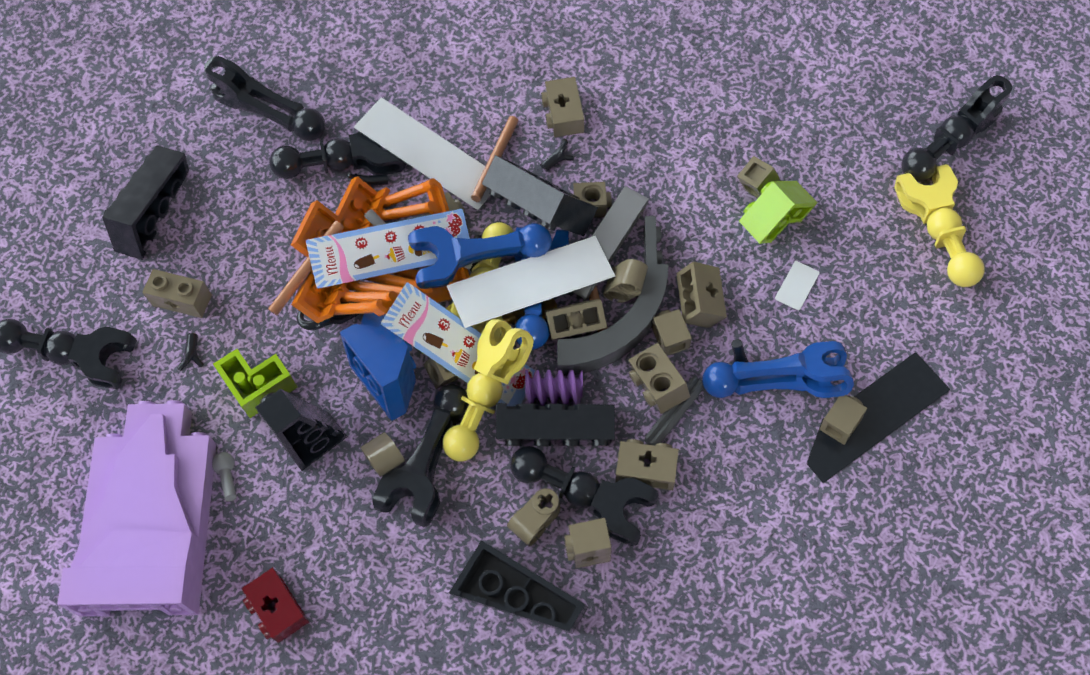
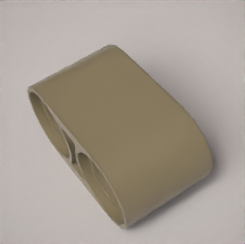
(627, 281)
(382, 454)

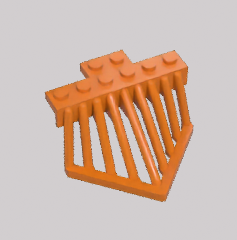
(371, 297)

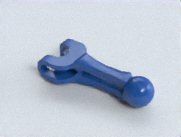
(456, 253)
(533, 320)
(801, 372)

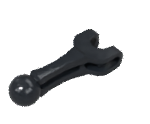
(240, 93)
(417, 474)

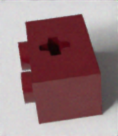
(287, 617)

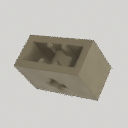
(564, 107)
(177, 293)
(701, 295)
(575, 318)
(662, 463)
(588, 543)

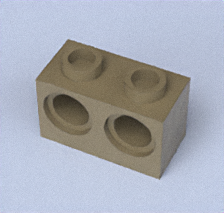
(662, 376)

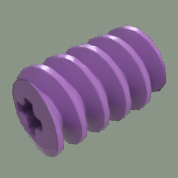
(553, 387)

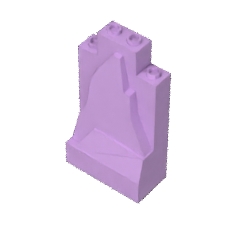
(144, 517)

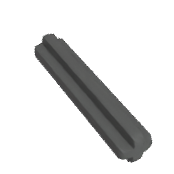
(673, 415)

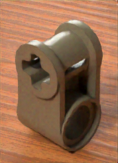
(533, 520)

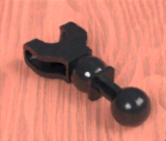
(958, 129)
(338, 155)
(62, 348)
(584, 491)

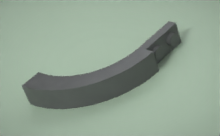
(619, 339)

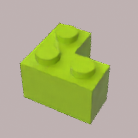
(775, 208)
(252, 385)

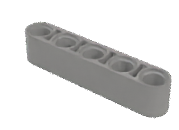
(616, 227)

